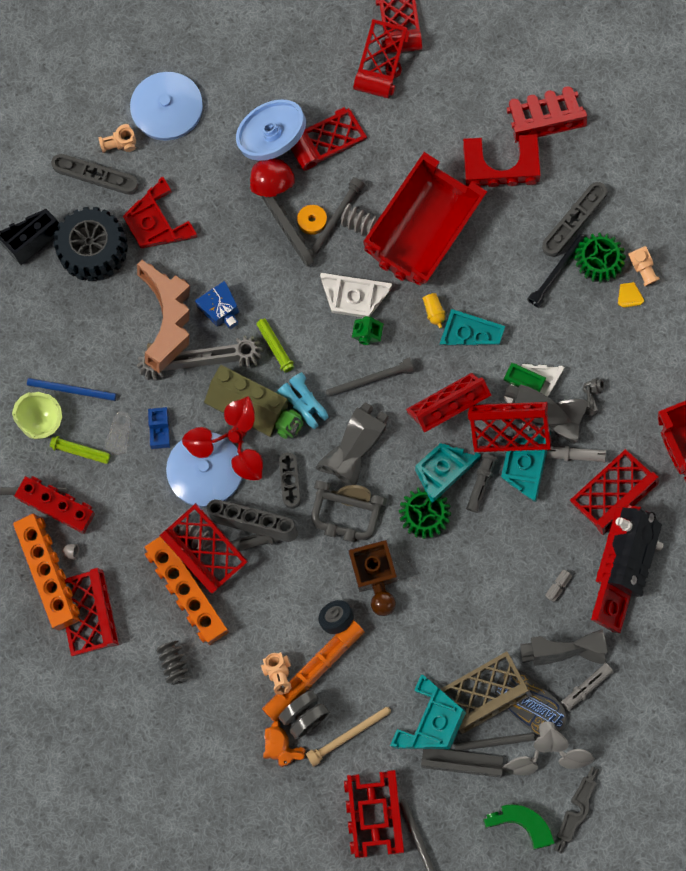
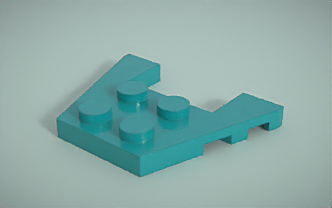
(438, 723)

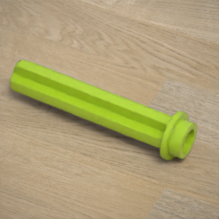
(274, 344)
(80, 450)

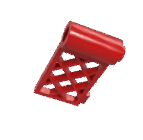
(415, 41)
(378, 83)
(307, 153)

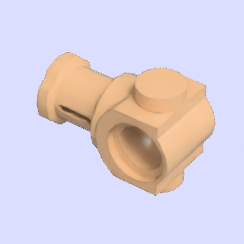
(117, 140)
(643, 263)
(277, 668)

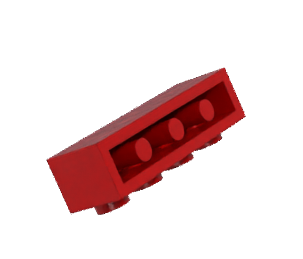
(54, 504)

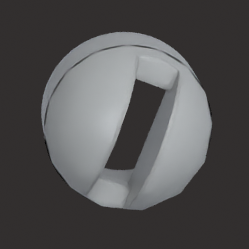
(69, 550)

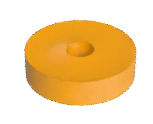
(312, 227)

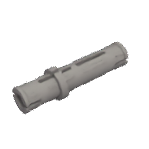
(576, 454)
(570, 701)

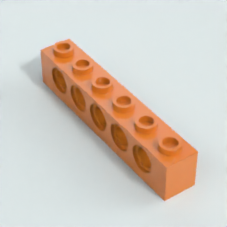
(69, 613)
(216, 629)

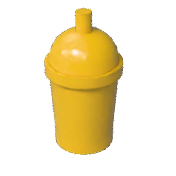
(434, 310)

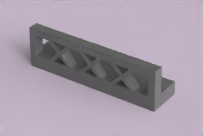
(462, 762)

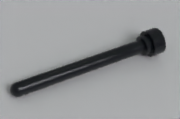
(538, 296)

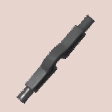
(571, 819)

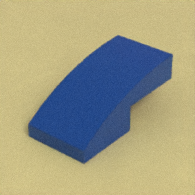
(159, 428)

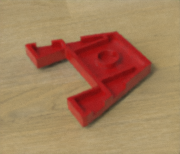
(149, 223)

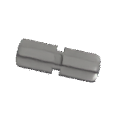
(561, 581)

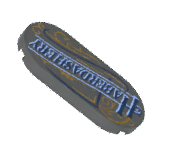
(536, 708)

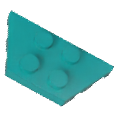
(443, 468)
(525, 468)

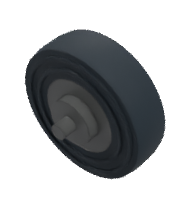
(336, 617)

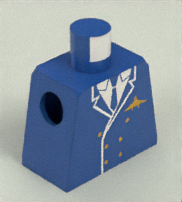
(219, 306)

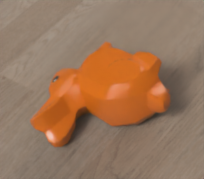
(278, 746)

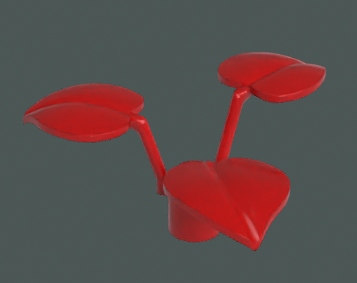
(242, 417)

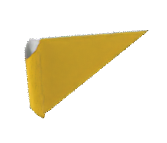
(629, 295)

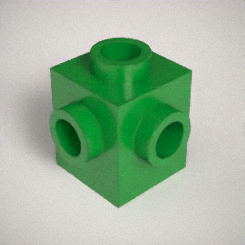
(367, 330)

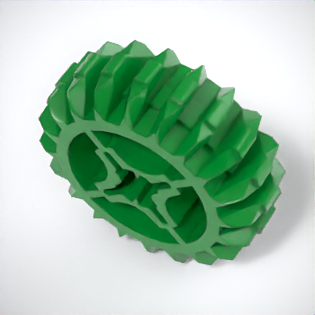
(585, 264)
(417, 510)

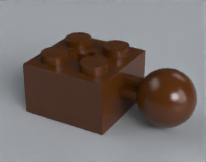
(382, 602)

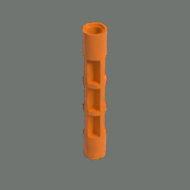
(314, 669)

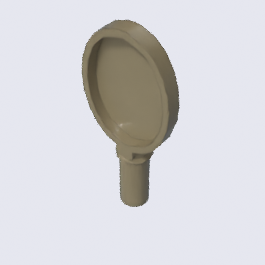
(354, 491)

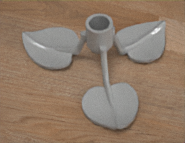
(549, 741)

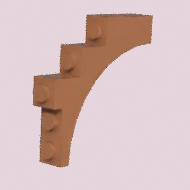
(172, 337)

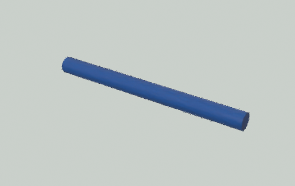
(71, 389)

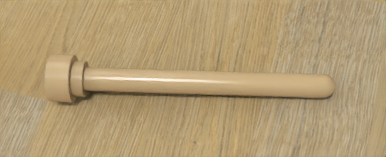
(316, 755)

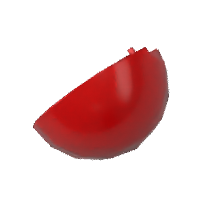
(271, 177)

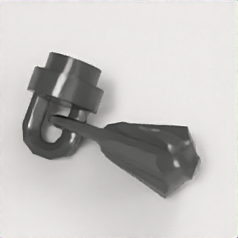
(597, 386)

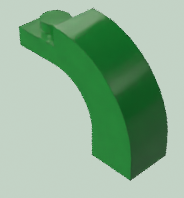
(525, 817)

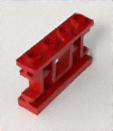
(390, 812)

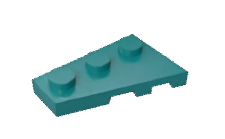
(470, 330)

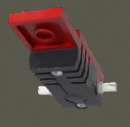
(625, 564)

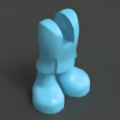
(307, 404)

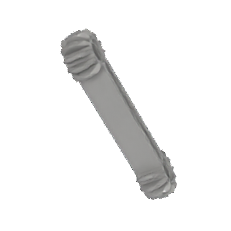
(208, 357)

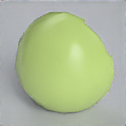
(37, 415)

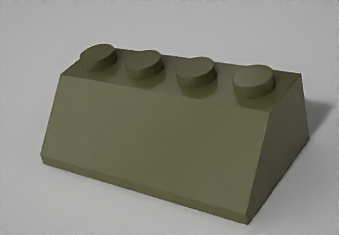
(231, 386)

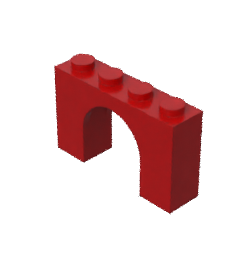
(525, 171)

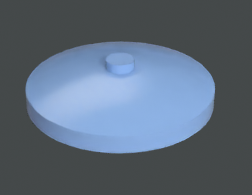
(166, 106)
(270, 130)
(203, 478)

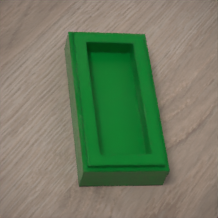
(518, 375)

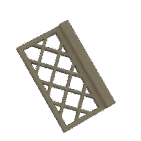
(496, 704)

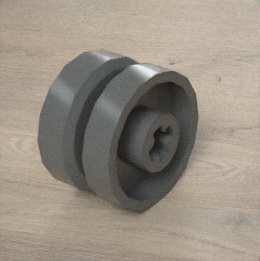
(304, 714)

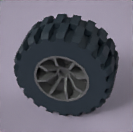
(90, 243)

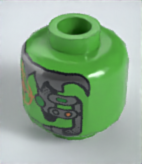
(289, 424)

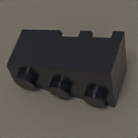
(29, 236)

